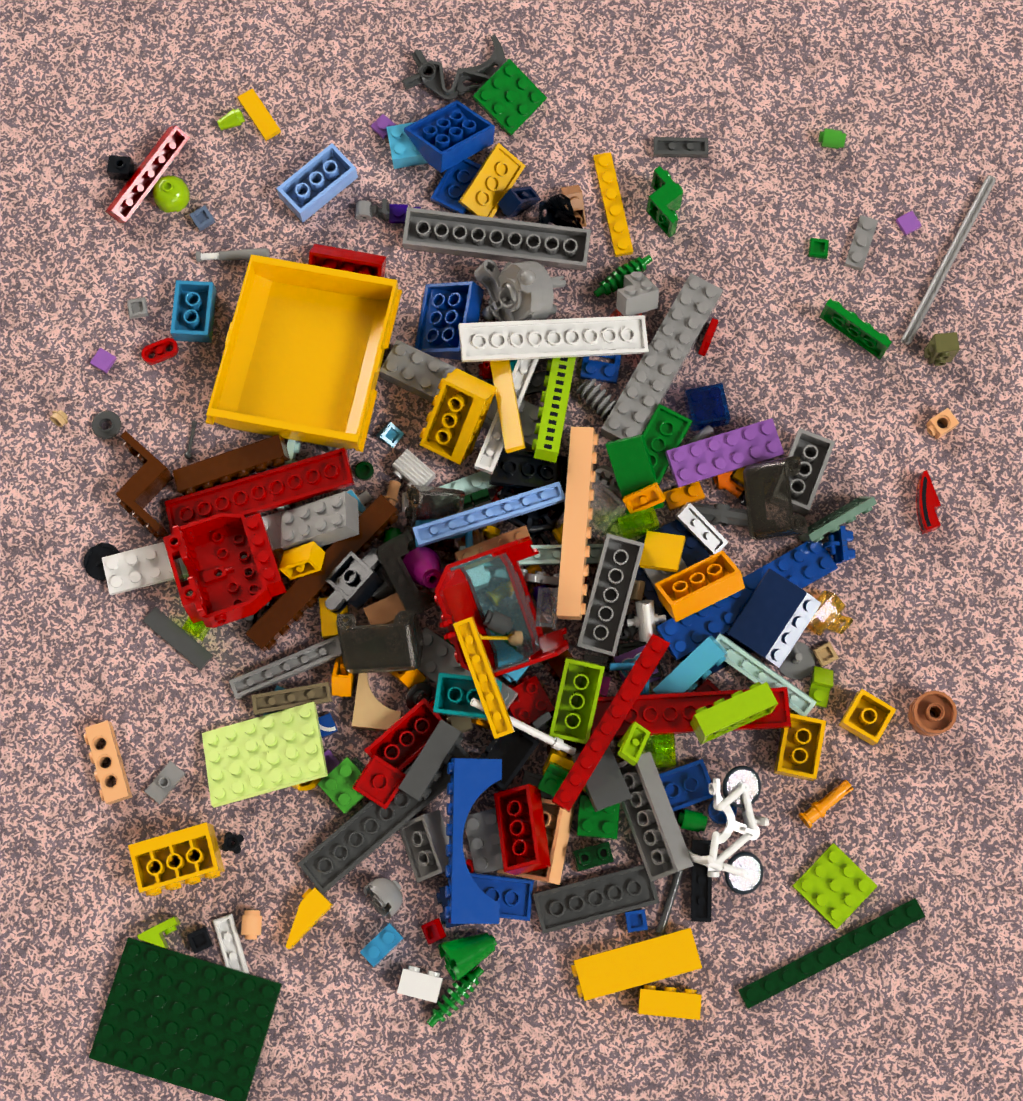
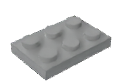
(484, 841)

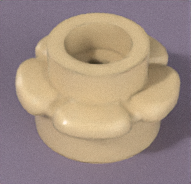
(59, 418)

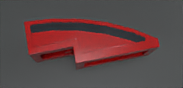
(926, 504)

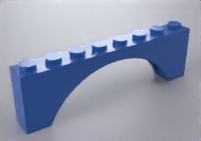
(465, 899)

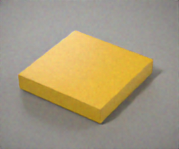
(662, 551)

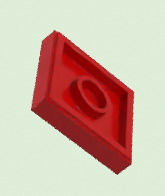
(379, 781)

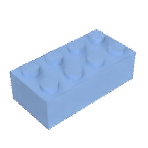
(317, 182)

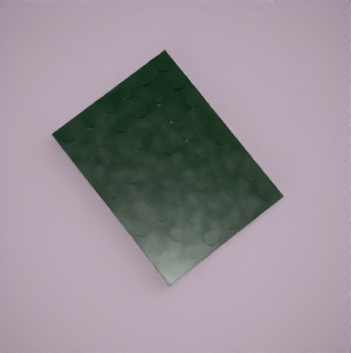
(186, 1021)

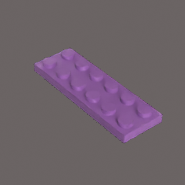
(724, 453)

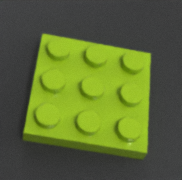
(834, 886)

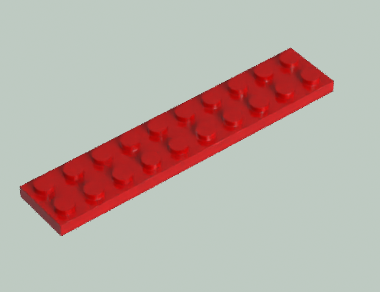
(265, 489)
(674, 711)

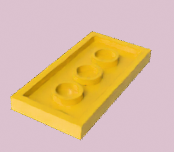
(492, 182)

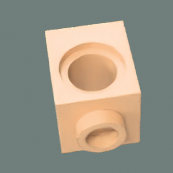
(945, 417)

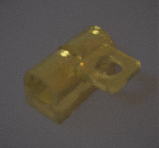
(829, 615)

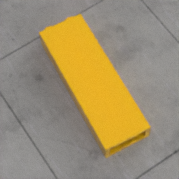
(636, 964)

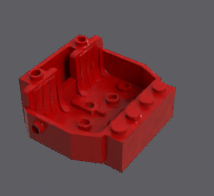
(215, 547)

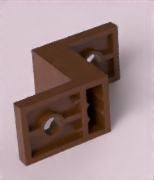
(143, 486)

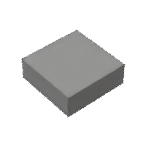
(137, 308)

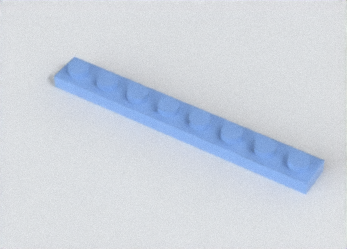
(488, 514)

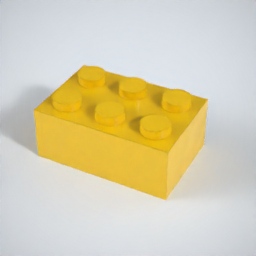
(800, 748)

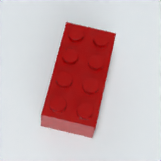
(522, 829)

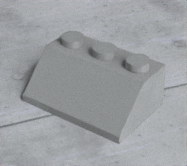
(426, 845)

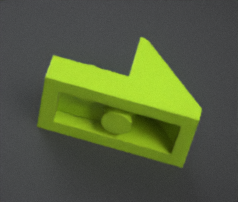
(820, 686)
(633, 743)
(155, 934)

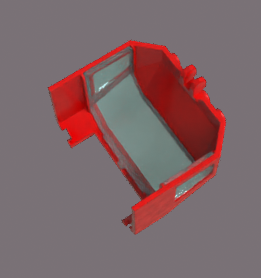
(496, 583)

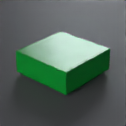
(818, 248)

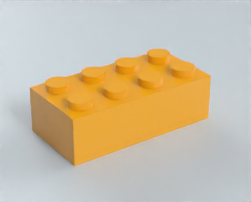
(699, 586)

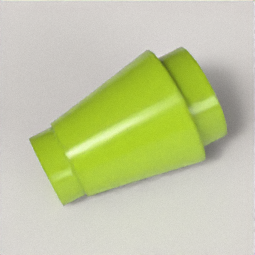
(231, 119)

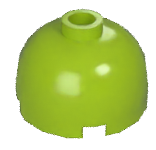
(171, 194)

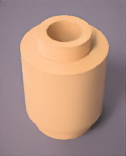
(251, 924)

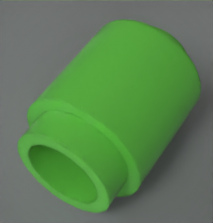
(832, 138)

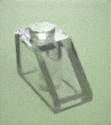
(547, 607)

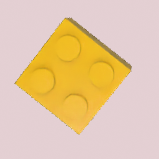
(867, 717)

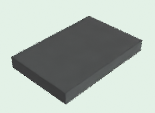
(606, 784)

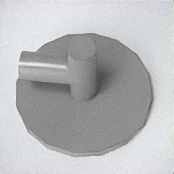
(798, 662)

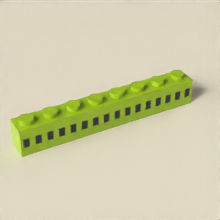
(553, 409)

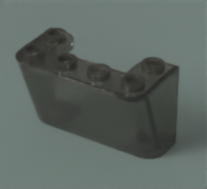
(431, 504)

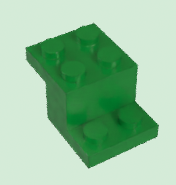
(664, 201)

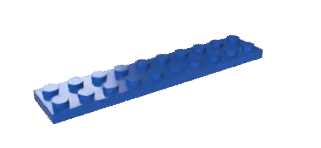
(800, 566)

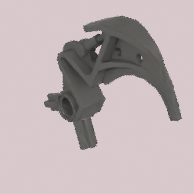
(436, 83)

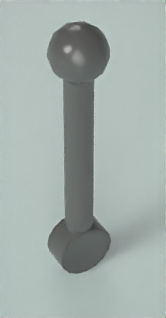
(188, 455)

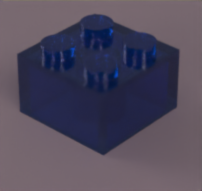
(707, 406)

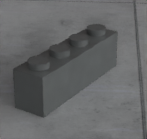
(431, 760)

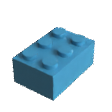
(193, 311)

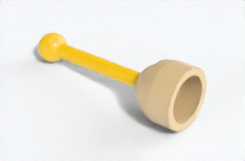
(514, 638)

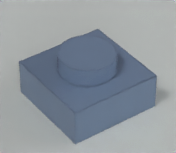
(202, 218)

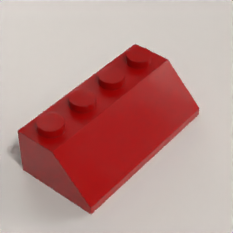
(347, 260)
(406, 736)

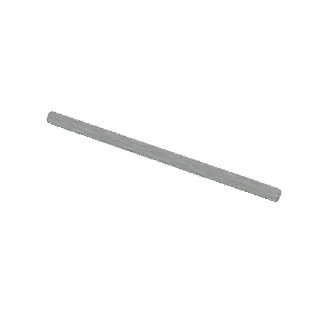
(948, 260)

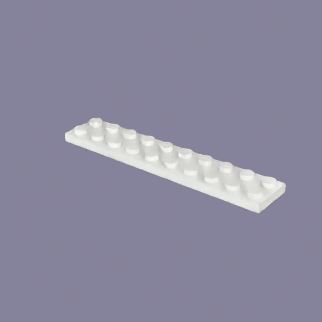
(553, 338)
(152, 565)

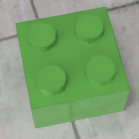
(339, 785)

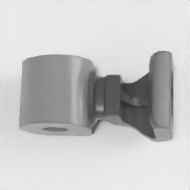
(366, 211)

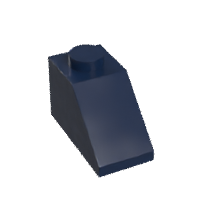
(518, 200)

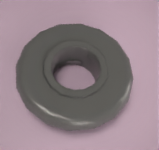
(104, 416)
(415, 691)

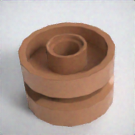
(942, 708)

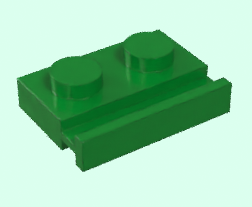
(553, 778)

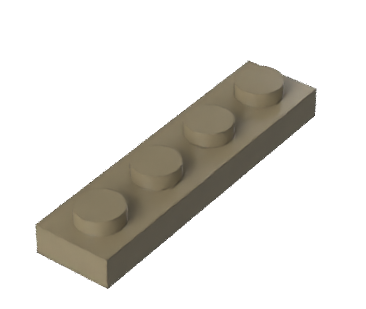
(291, 697)

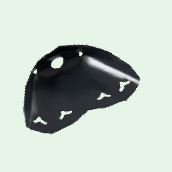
(557, 212)

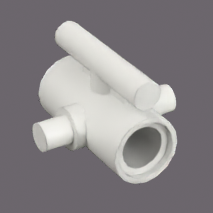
(646, 620)

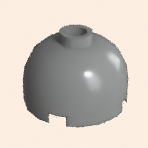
(385, 896)

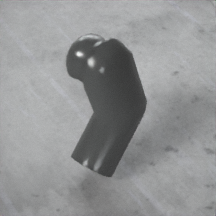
(629, 632)

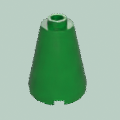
(466, 953)

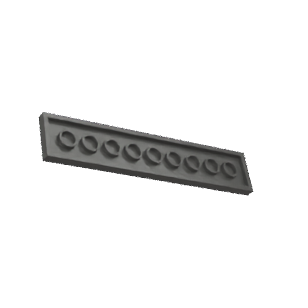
(366, 833)

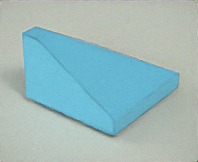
(390, 434)

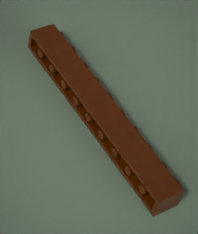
(308, 588)

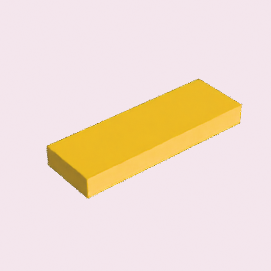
(259, 114)

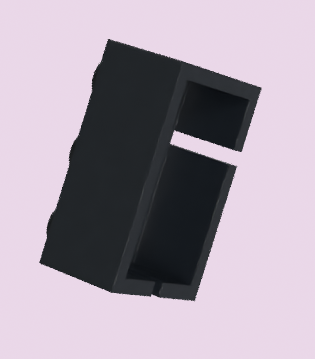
(513, 751)

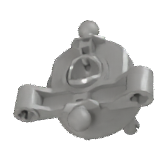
(519, 291)

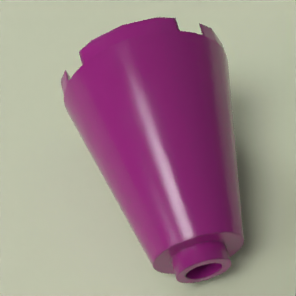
(423, 566)

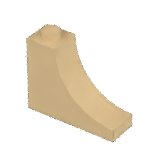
(368, 711)

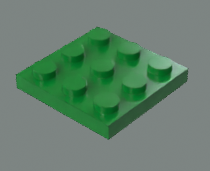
(509, 97)

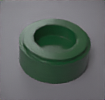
(364, 470)

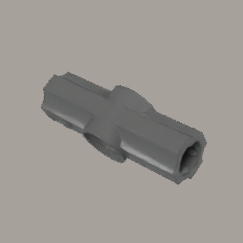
(723, 514)

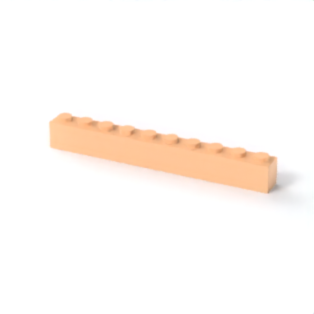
(576, 523)

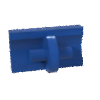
(838, 545)

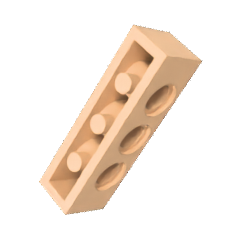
(121, 790)

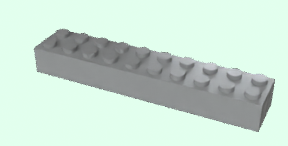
(496, 238)
(664, 360)
(422, 374)

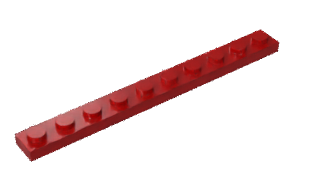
(610, 723)

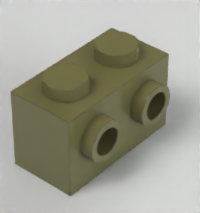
(942, 348)

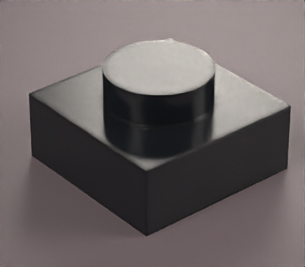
(200, 940)

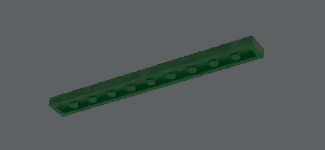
(831, 953)

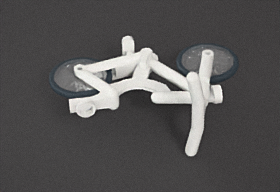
(744, 869)

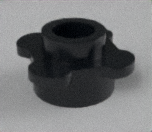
(229, 837)

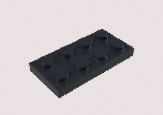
(525, 472)

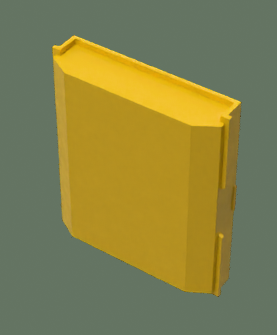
(304, 353)

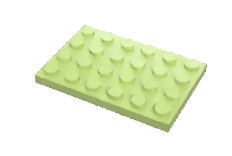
(264, 754)

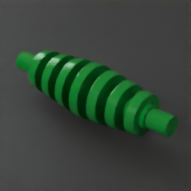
(616, 278)
(455, 996)

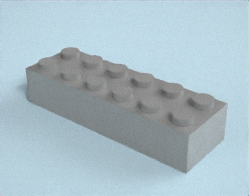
(610, 595)
(653, 820)

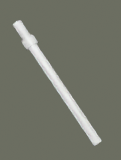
(555, 742)

